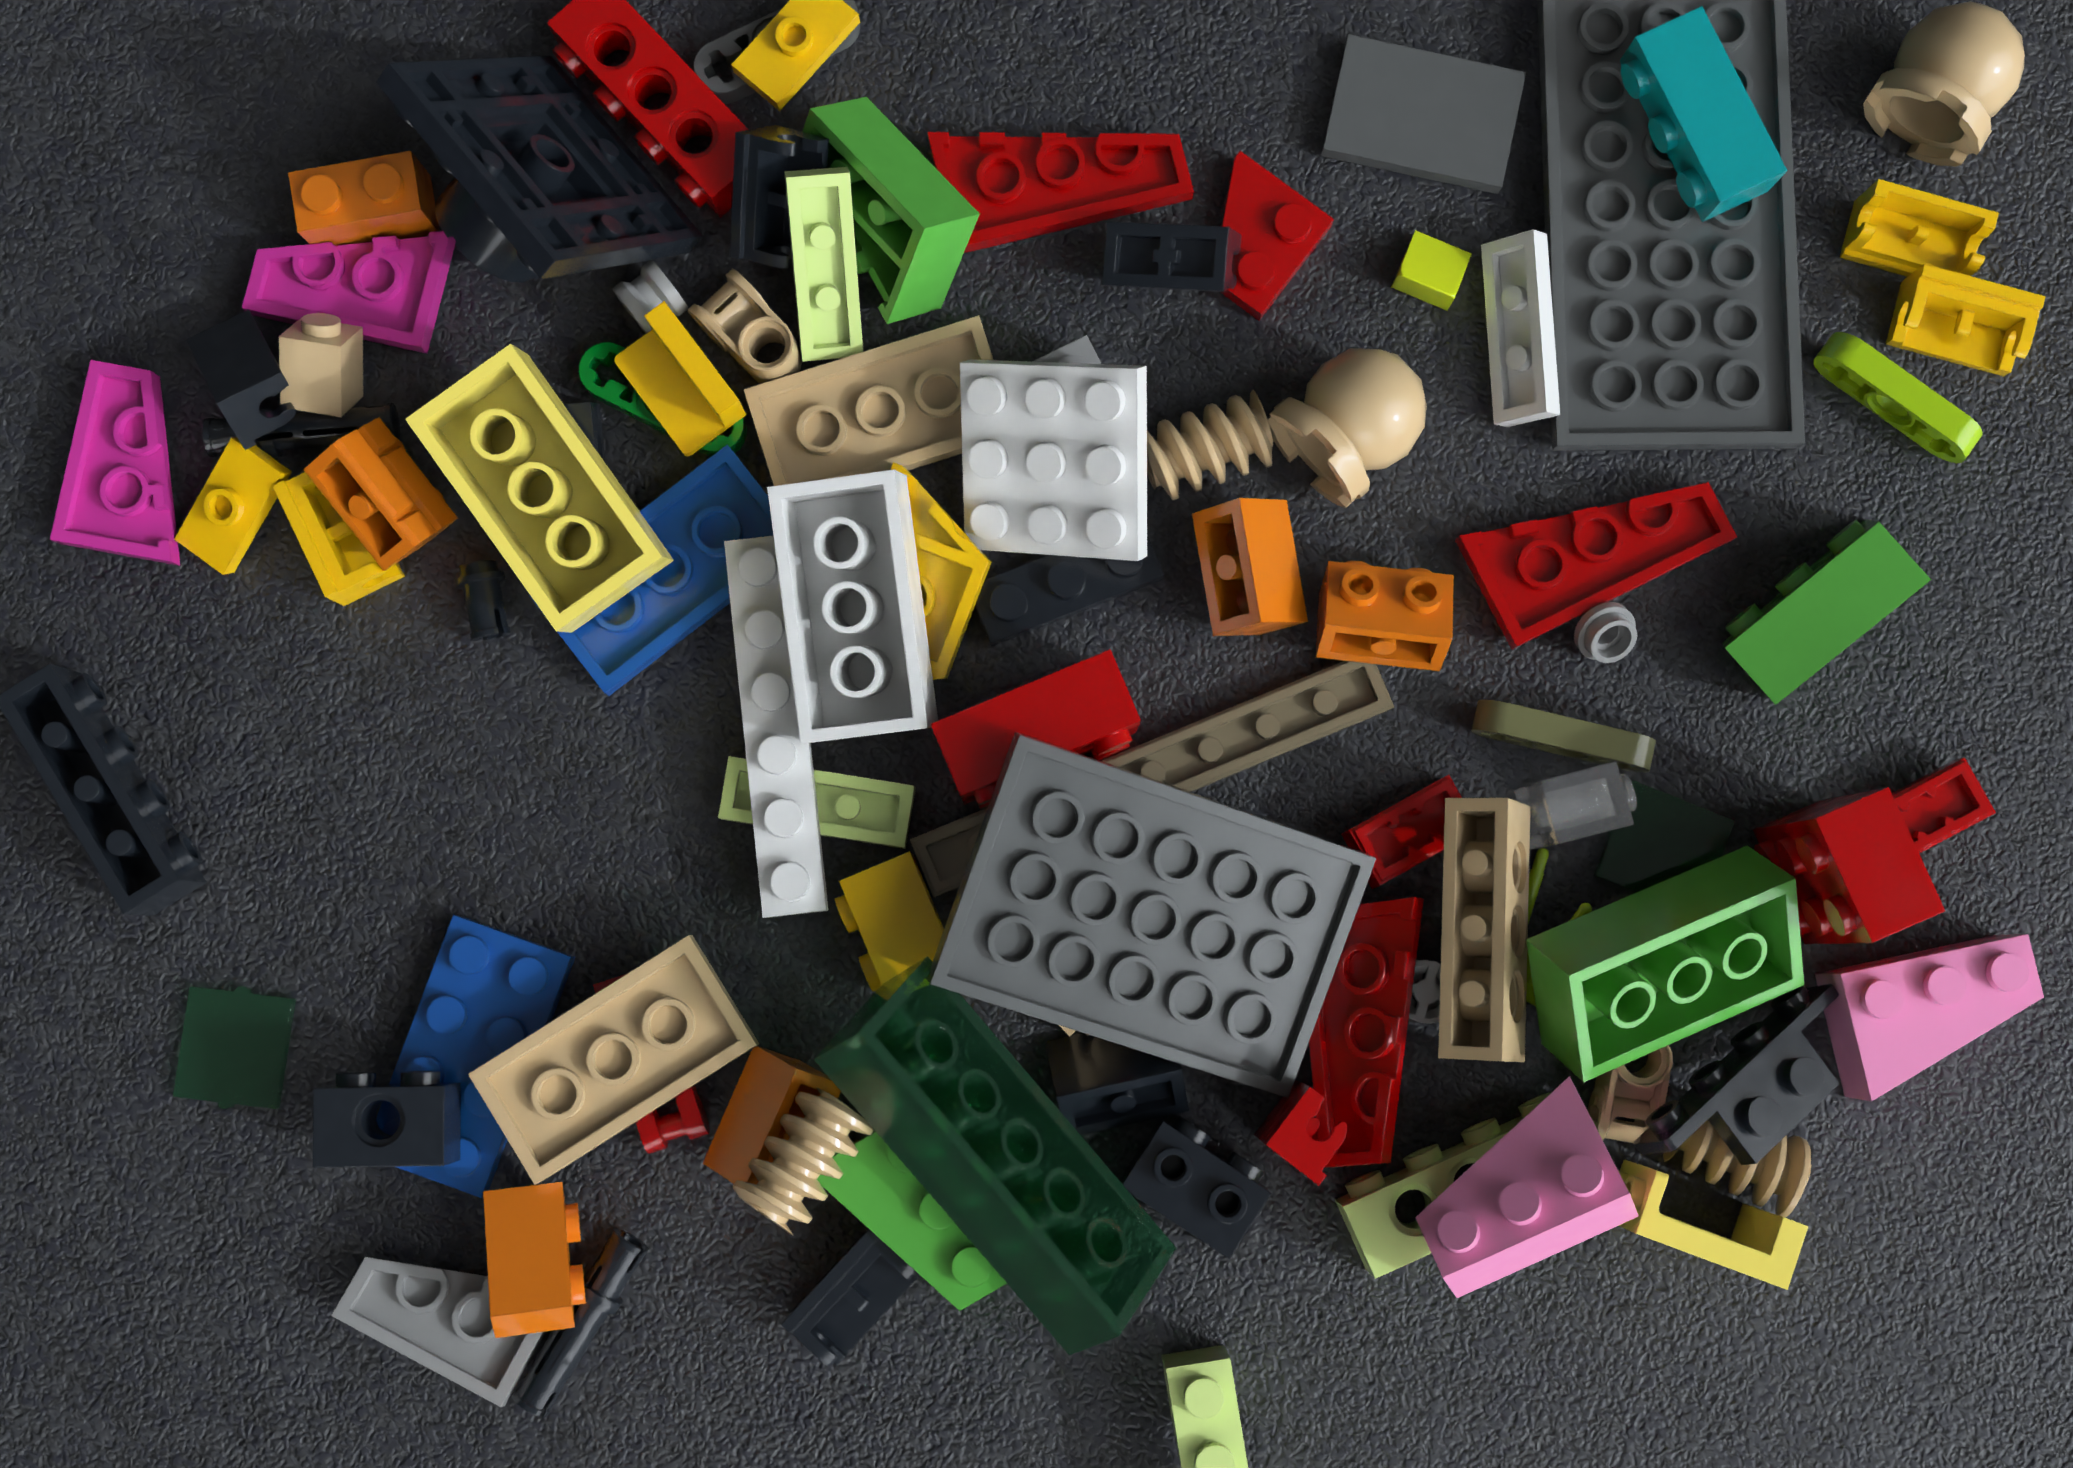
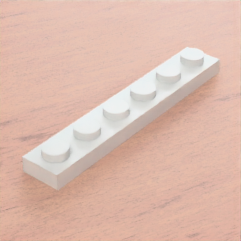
(777, 763)

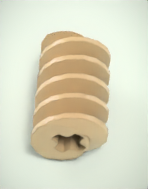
(1209, 444)
(802, 1158)
(1780, 1171)

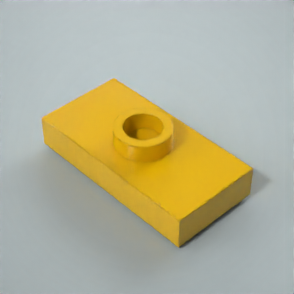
(794, 47)
(232, 506)

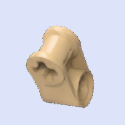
(743, 324)
(1630, 1097)

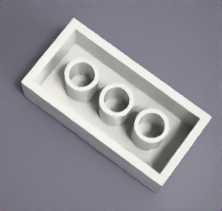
(853, 606)

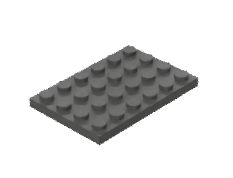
(1150, 916)

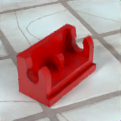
(1294, 1134)

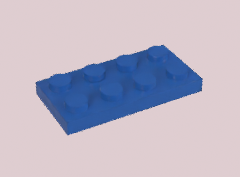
(692, 521)
(476, 1004)

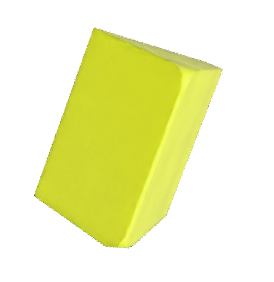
(1431, 270)

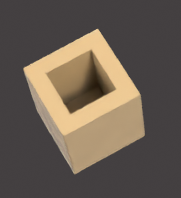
(322, 364)

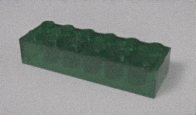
(998, 1157)

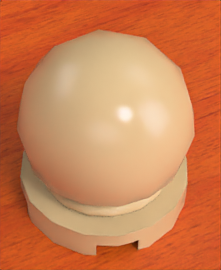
(1948, 82)
(1355, 418)

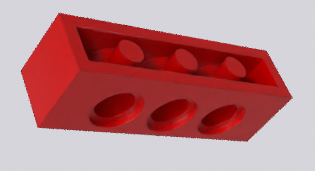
(593, 30)

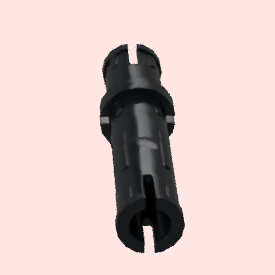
(302, 431)
(567, 1346)

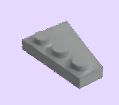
(438, 1322)

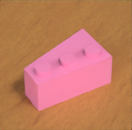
(1923, 1006)
(1527, 1197)

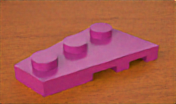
(381, 285)
(118, 469)

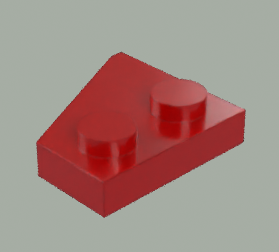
(1276, 232)

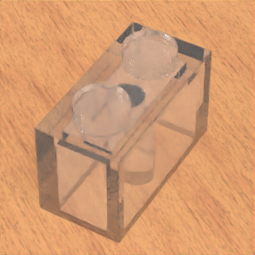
(1578, 804)

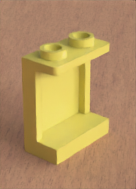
(1760, 1245)

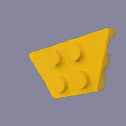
(949, 572)

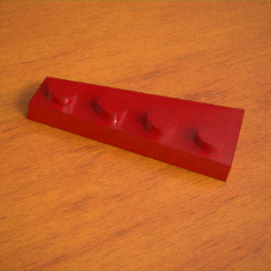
(1059, 181)
(1569, 563)
(1363, 1031)

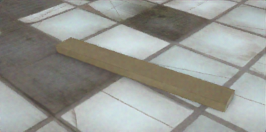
(1204, 750)

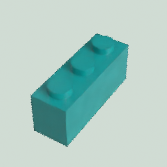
(1701, 114)

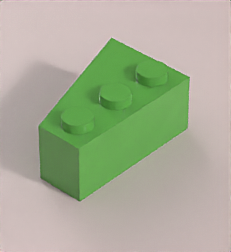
(905, 212)
(1823, 608)
(911, 1222)

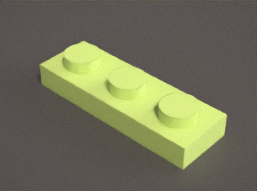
(824, 263)
(846, 804)

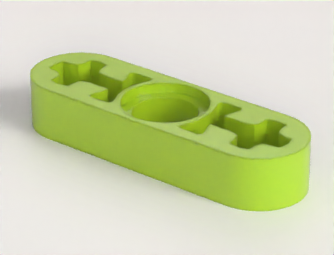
(1898, 397)

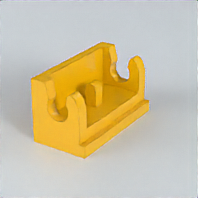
(1907, 227)
(1964, 319)
(332, 549)

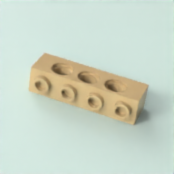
(1484, 930)

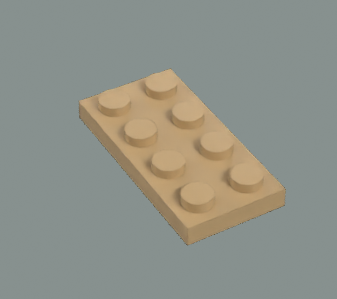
(868, 408)
(613, 1059)

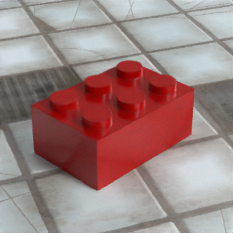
(1073, 708)
(1851, 868)

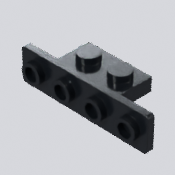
(1756, 1088)

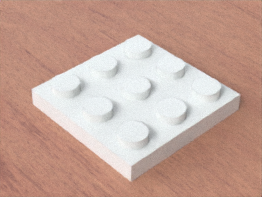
(1055, 458)

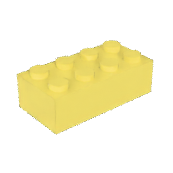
(539, 489)

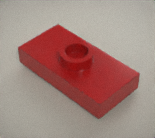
(1942, 804)
(1404, 832)

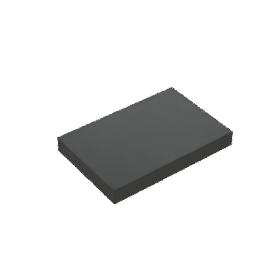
(1423, 114)

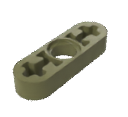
(1563, 735)

